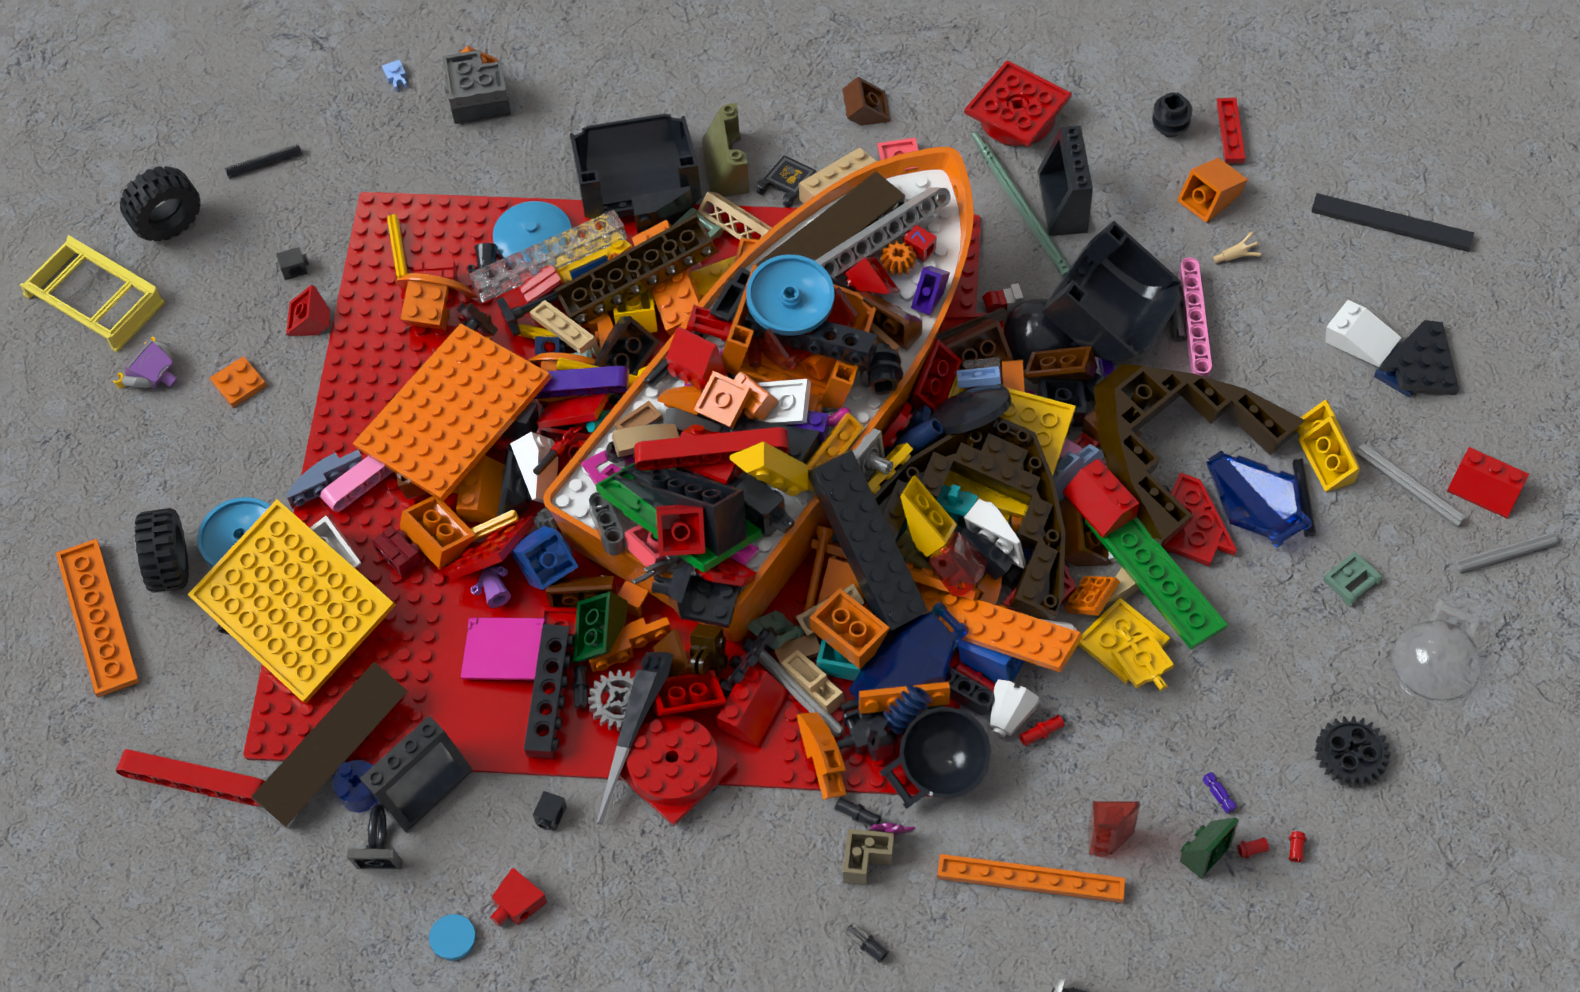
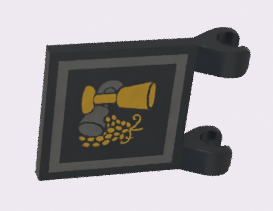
(786, 177)

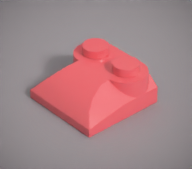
(643, 545)

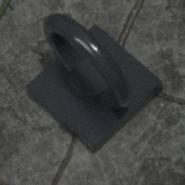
(375, 854)

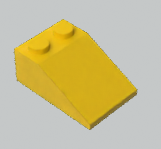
(640, 309)
(926, 518)

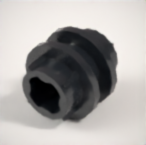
(1172, 114)
(883, 372)

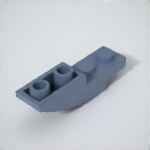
(1071, 464)
(319, 476)

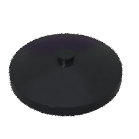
(972, 408)

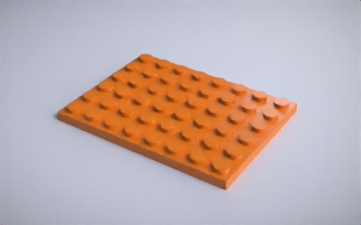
(452, 411)

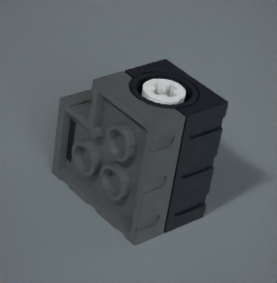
(475, 88)

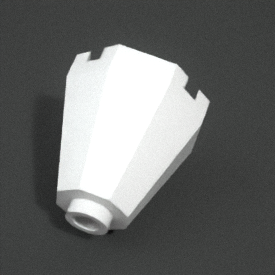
(1011, 707)

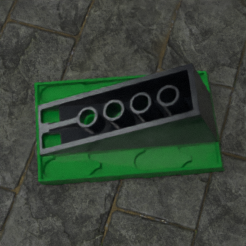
(723, 508)

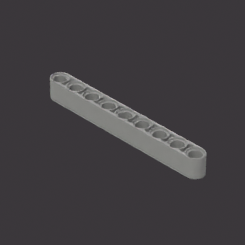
(880, 229)

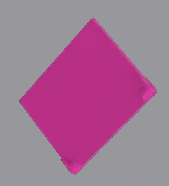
(502, 648)

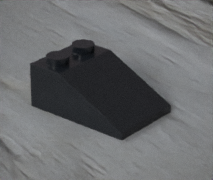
(660, 206)
(627, 346)

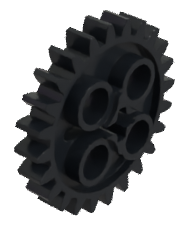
(1362, 767)

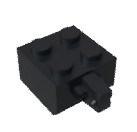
(1066, 391)
(764, 507)

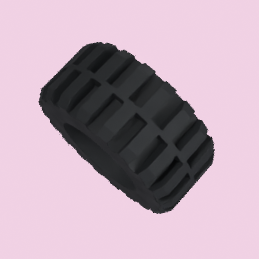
(149, 190)
(161, 550)

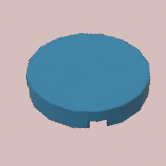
(452, 937)

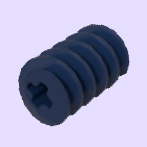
(907, 709)

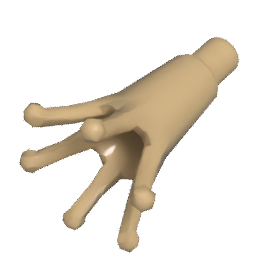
(1237, 251)

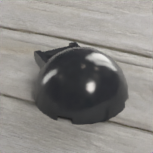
(1031, 331)
(942, 755)

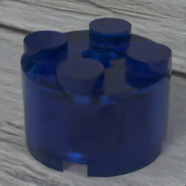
(350, 788)

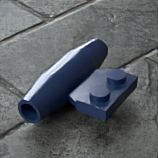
(918, 433)

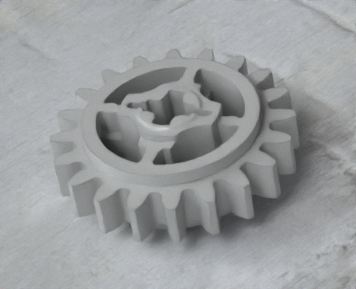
(611, 685)

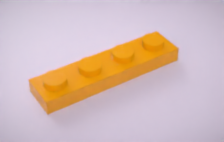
(836, 442)

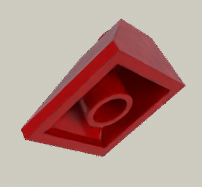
(871, 277)
(308, 314)
(680, 530)

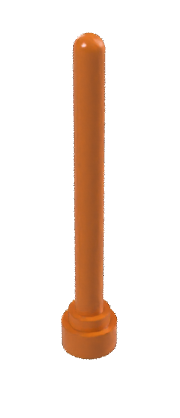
(824, 535)

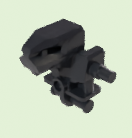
(867, 731)

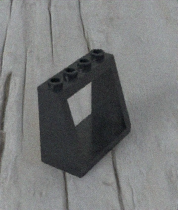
(1066, 184)
(416, 774)

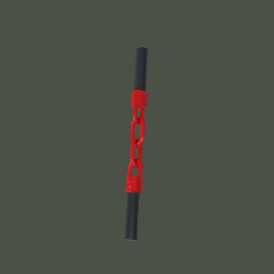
(558, 447)

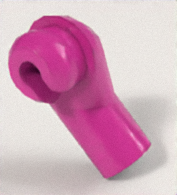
(836, 417)

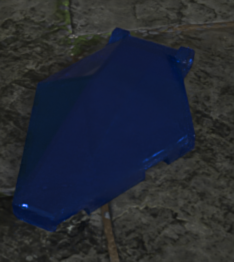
(1258, 497)
(912, 653)

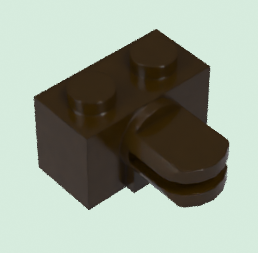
(707, 650)

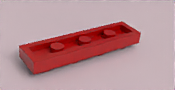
(1230, 130)

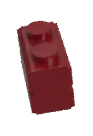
(397, 551)

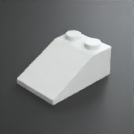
(1361, 334)
(529, 452)
(989, 523)
(334, 538)

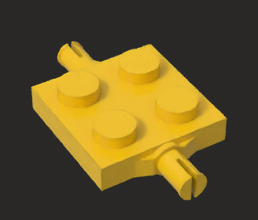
(1142, 659)

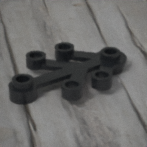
(741, 664)

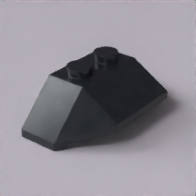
(514, 489)

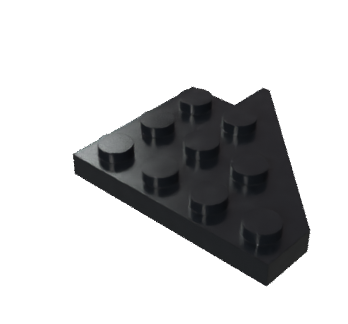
(1424, 361)

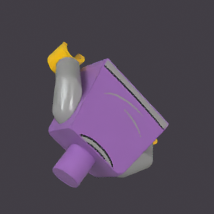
(149, 367)

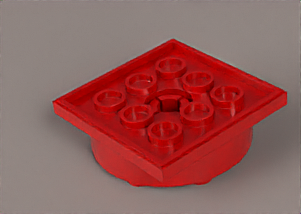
(1017, 106)
(678, 785)

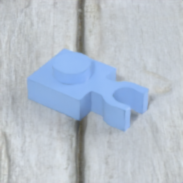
(395, 73)

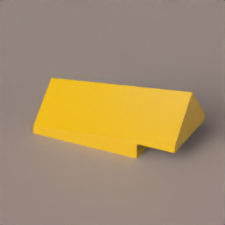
(1327, 448)

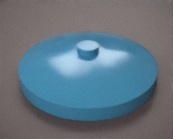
(528, 225)
(790, 294)
(226, 525)

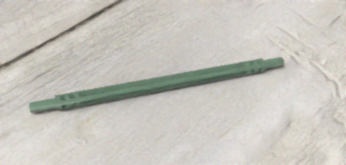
(1021, 204)

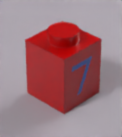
(921, 241)

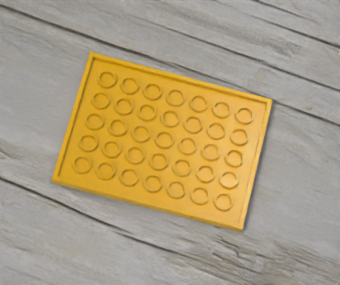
(291, 600)

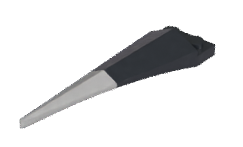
(643, 693)

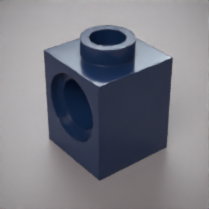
(541, 341)

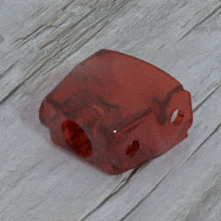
(957, 563)

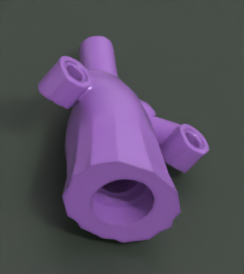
(494, 588)

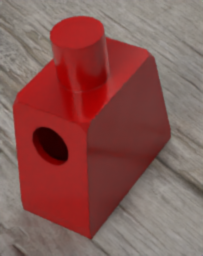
(516, 899)

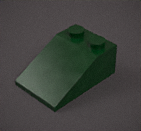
(598, 625)
(1209, 845)

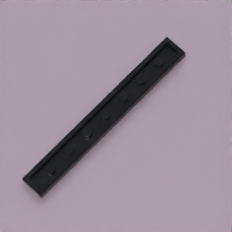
(1392, 222)

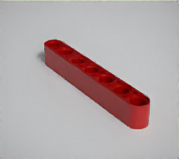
(704, 448)
(188, 777)

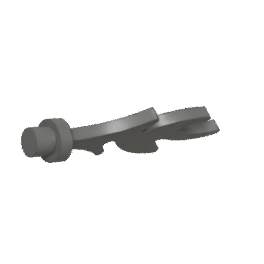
(658, 568)

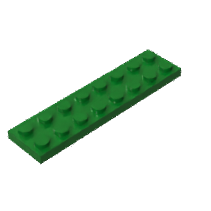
(1163, 583)

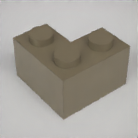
(865, 848)

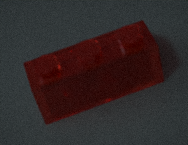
(1111, 825)

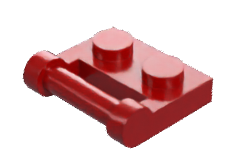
(704, 323)

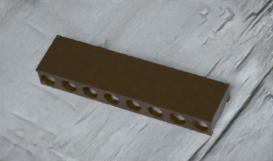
(843, 219)
(636, 270)
(329, 744)

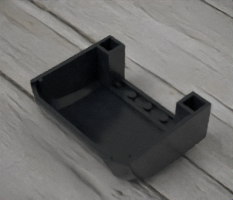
(633, 160)
(1114, 296)

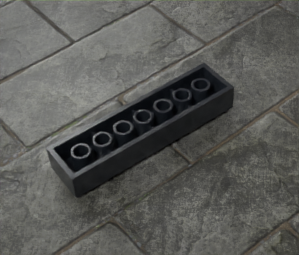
(866, 540)

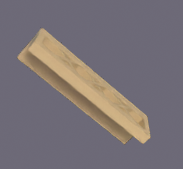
(734, 212)
(565, 328)

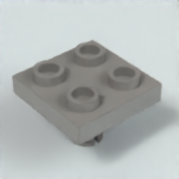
(871, 455)

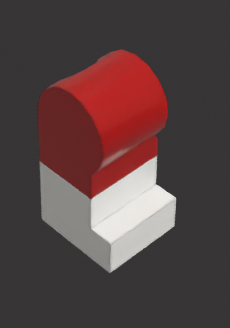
(1005, 298)

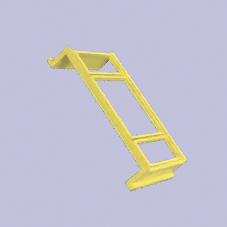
(128, 324)

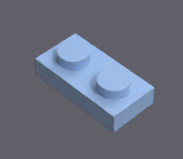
(978, 377)

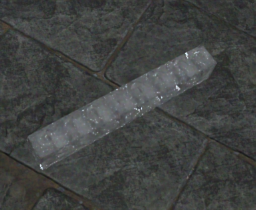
(556, 250)

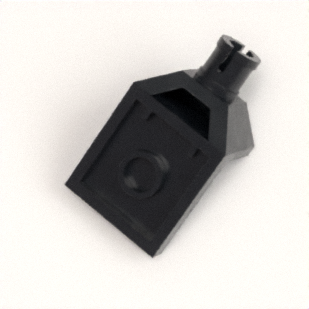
(698, 598)

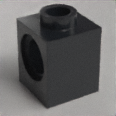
(292, 263)
(549, 811)

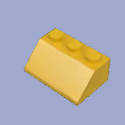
(773, 468)

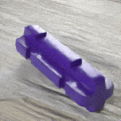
(1219, 792)

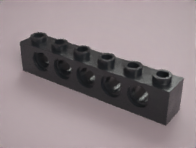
(827, 340)
(551, 637)

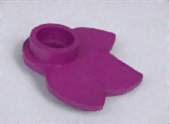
(891, 828)

